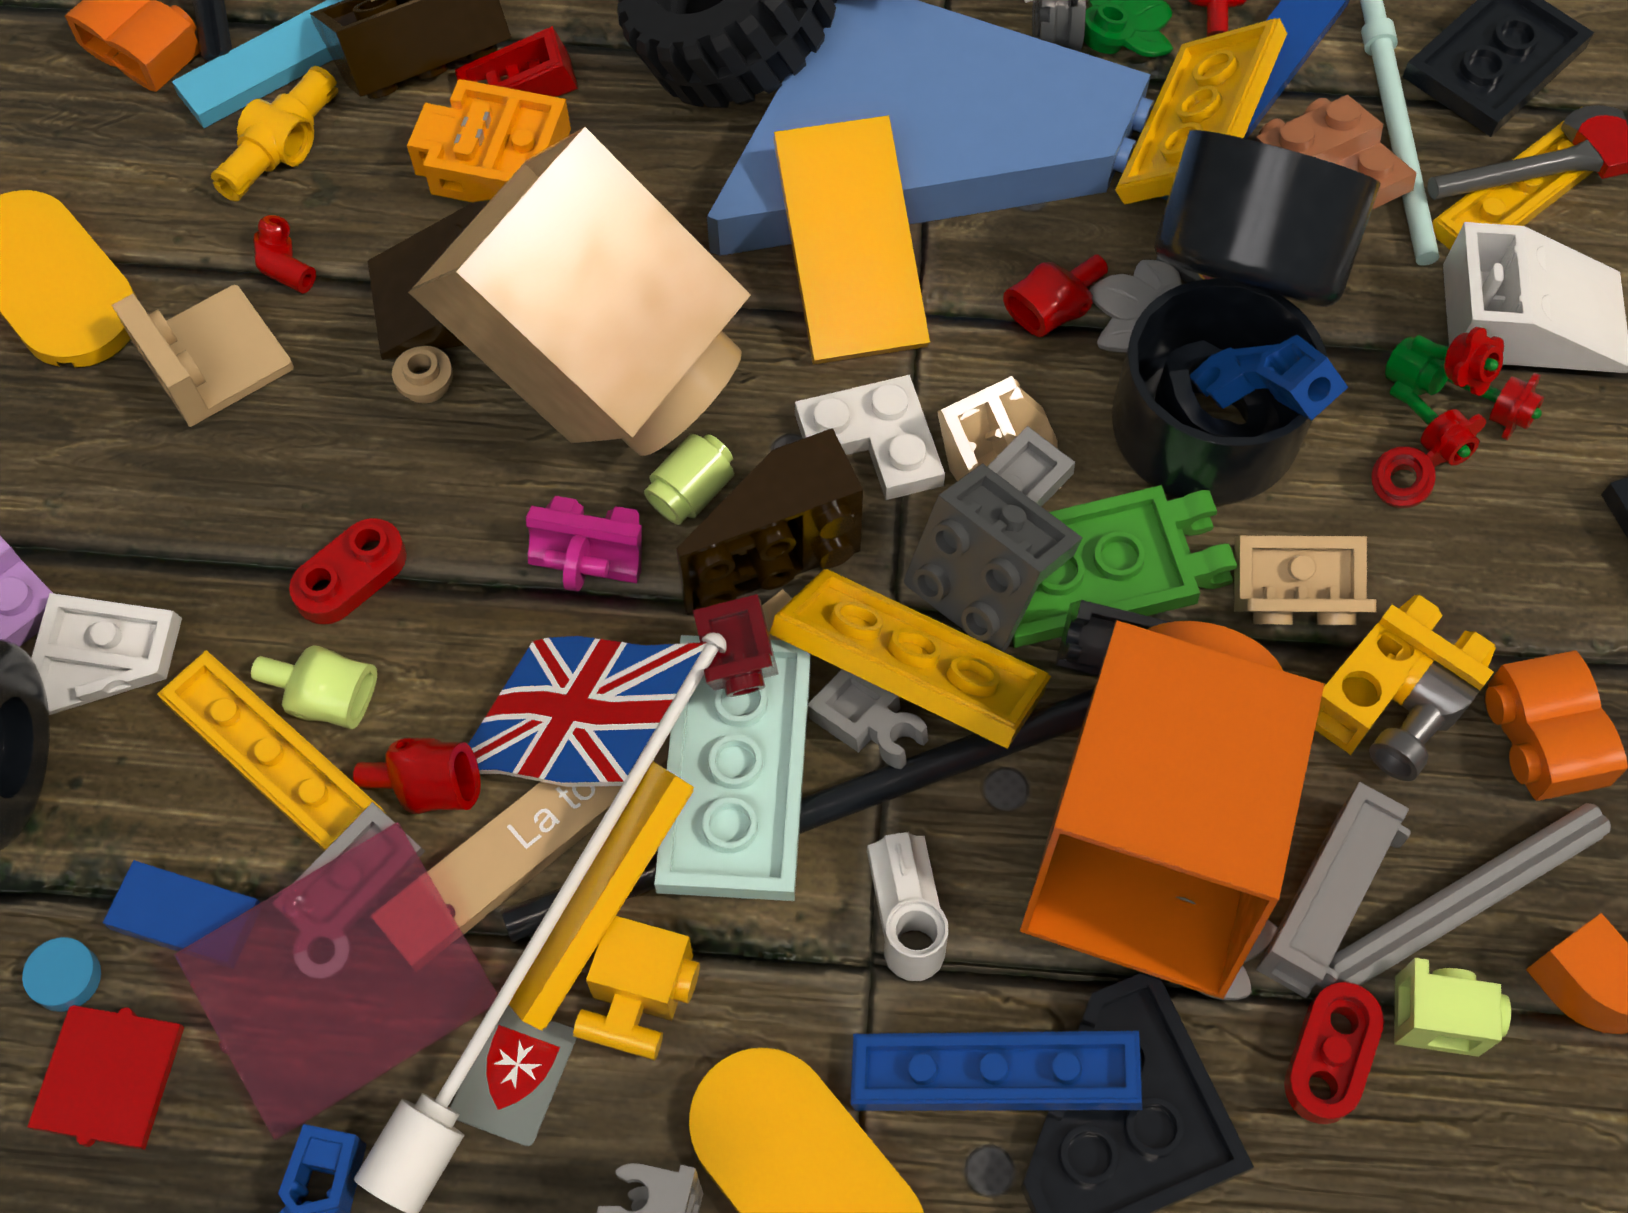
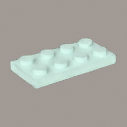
(747, 782)

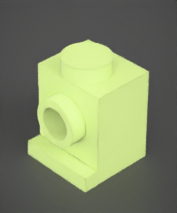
(1448, 1010)

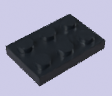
(1497, 59)

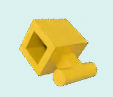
(638, 973)

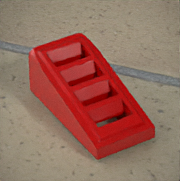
(532, 64)

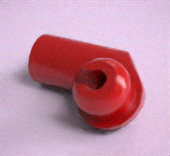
(275, 255)

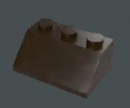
(398, 39)

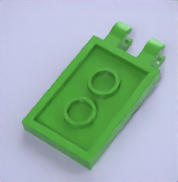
(1130, 560)

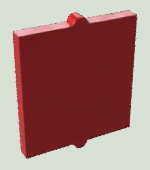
(106, 1077)

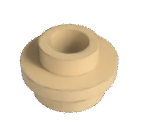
(426, 386)

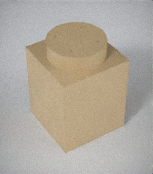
(590, 300)

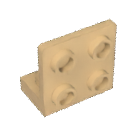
(206, 352)

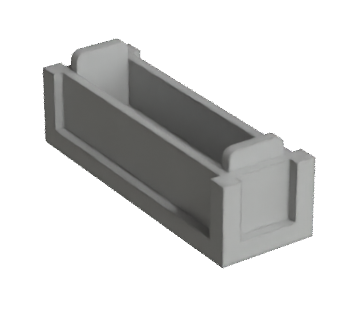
(1333, 890)

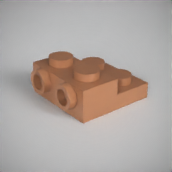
(1345, 136)

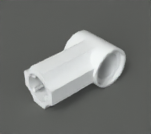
(907, 903)

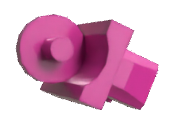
(585, 544)

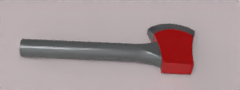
(1599, 146)

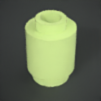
(690, 477)

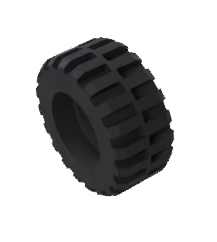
(725, 48)

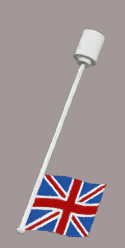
(566, 718)

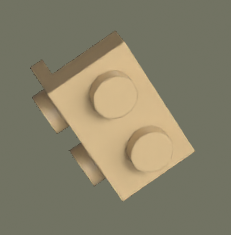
(1301, 576)

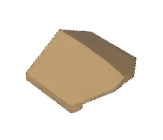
(987, 422)

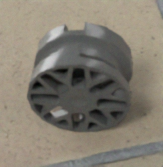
(1059, 22)

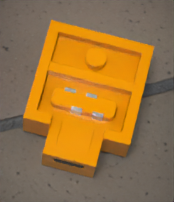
(483, 138)

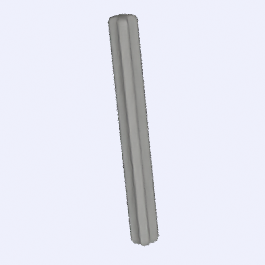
(1470, 895)

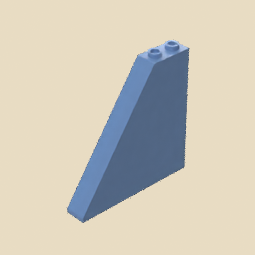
(972, 113)

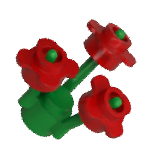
(1470, 363)

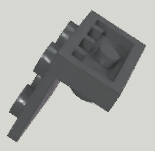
(987, 555)

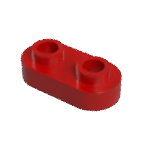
(351, 571)
(1333, 1056)

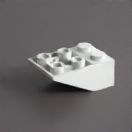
(1537, 297)

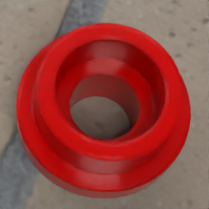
(1403, 459)

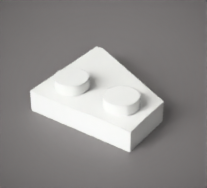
(101, 649)

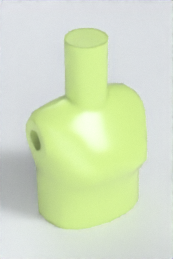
(321, 685)

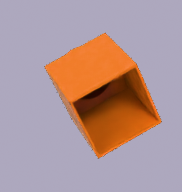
(1177, 792)

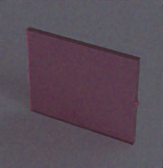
(336, 980)

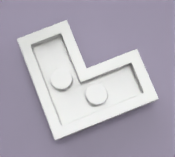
(887, 423)

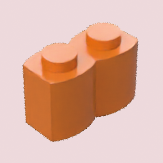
(137, 37)
(1555, 726)

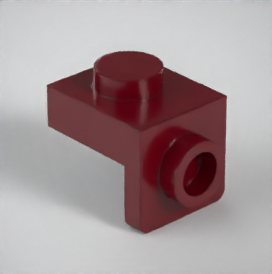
(749, 647)

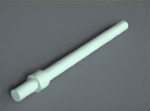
(1379, 42)

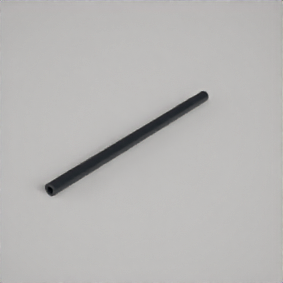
(868, 790)

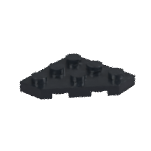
(1138, 1156)

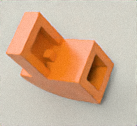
(1588, 976)

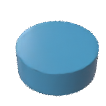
(61, 974)

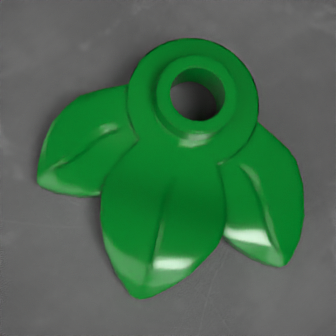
(1128, 24)

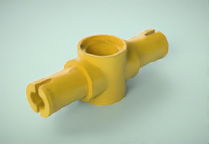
(274, 133)

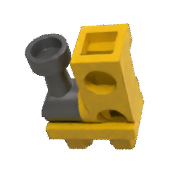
(1414, 668)

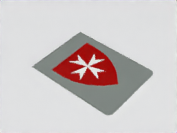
(514, 1078)

